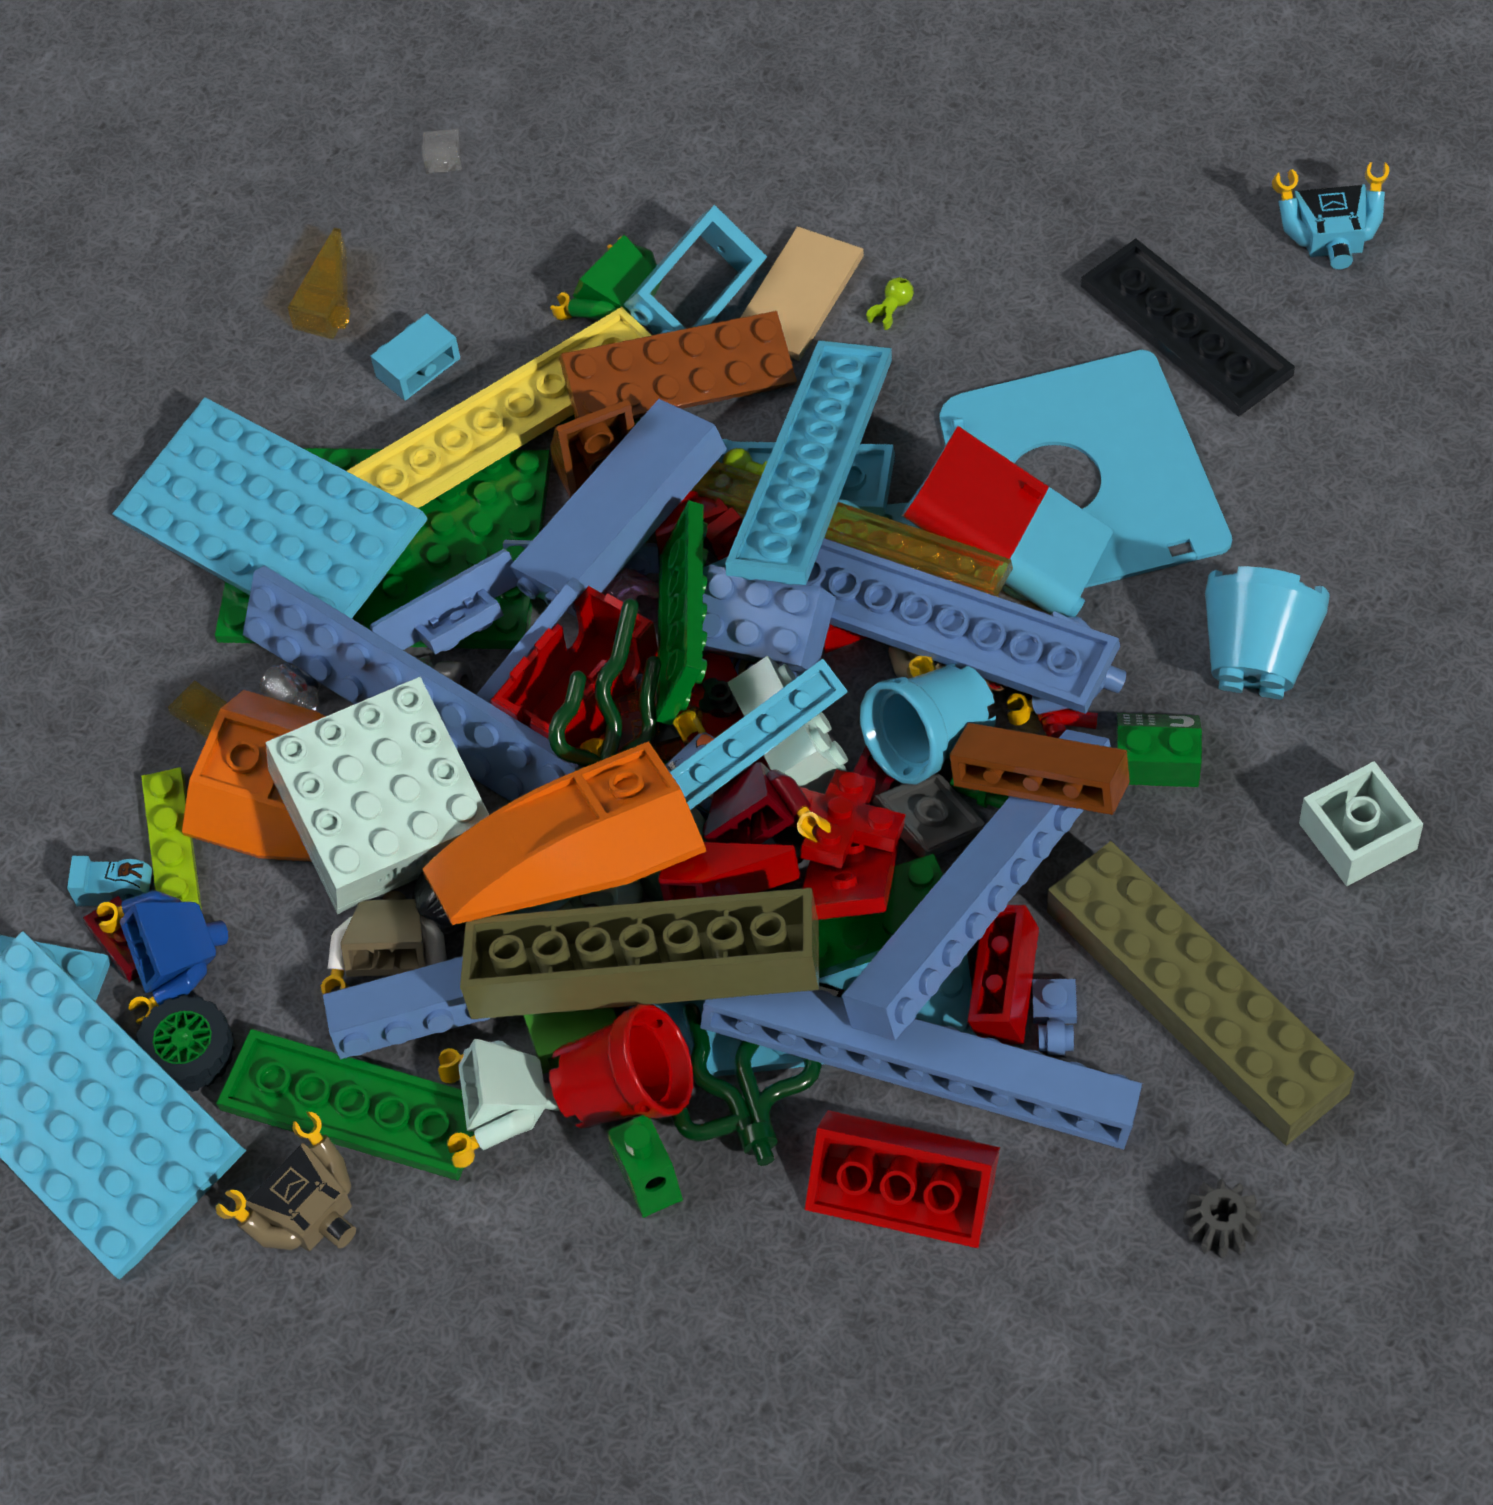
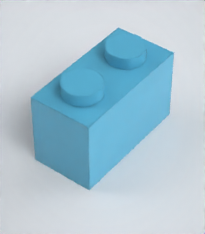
(415, 356)

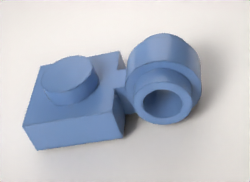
(1054, 1005)

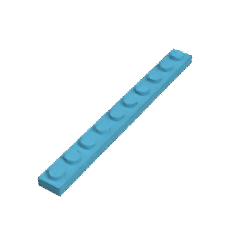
(748, 741)

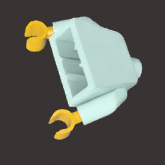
(499, 1092)

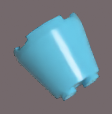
(1261, 628)

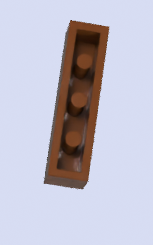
(1040, 768)

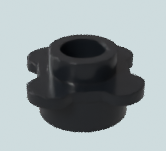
(718, 706)

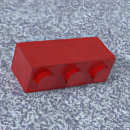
(1004, 976)

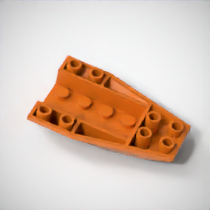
(231, 790)
(568, 839)

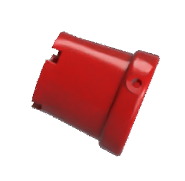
(624, 1070)

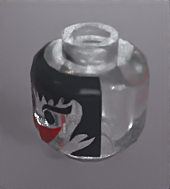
(291, 685)

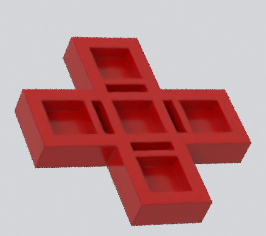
(850, 818)

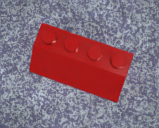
(901, 1178)

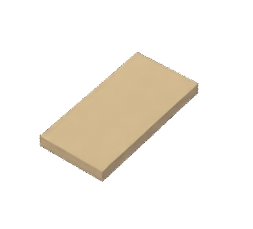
(805, 285)

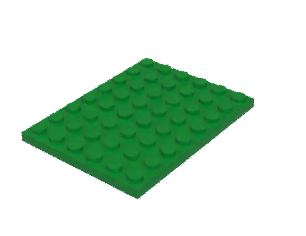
(460, 531)

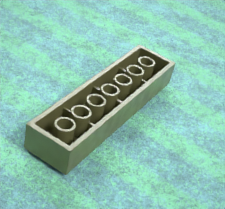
(641, 954)
(1200, 993)

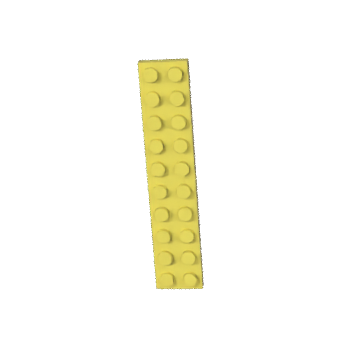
(488, 422)

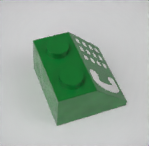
(1161, 748)

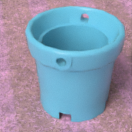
(919, 719)

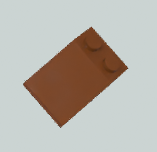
(587, 441)

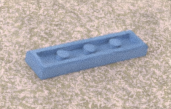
(525, 646)

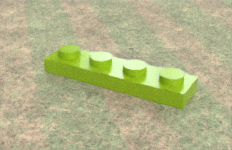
(170, 850)

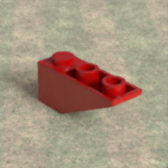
(730, 871)

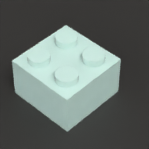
(1360, 823)

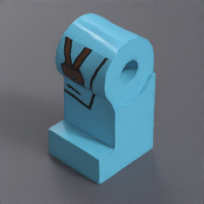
(102, 881)

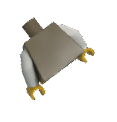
(383, 941)

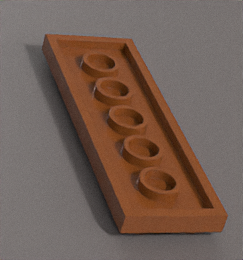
(681, 366)

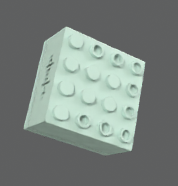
(374, 792)

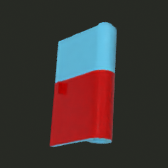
(1004, 510)

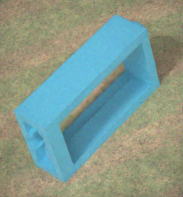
(727, 241)

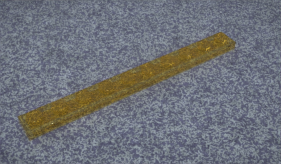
(877, 535)

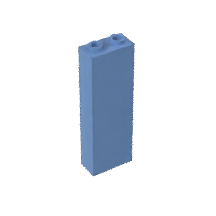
(620, 503)

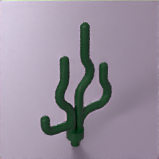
(605, 702)
(748, 1114)

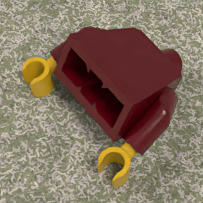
(758, 807)

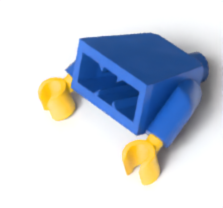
(166, 942)

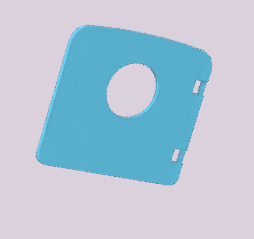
(1134, 434)

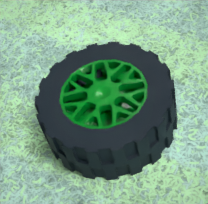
(188, 1040)

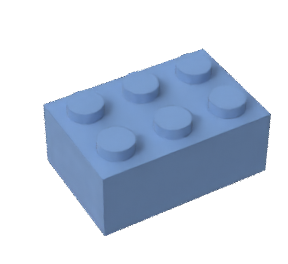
(766, 619)

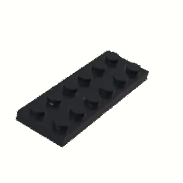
(1187, 327)

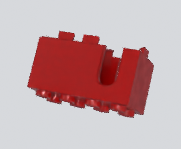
(541, 680)

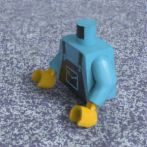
(1334, 218)

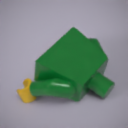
(608, 282)

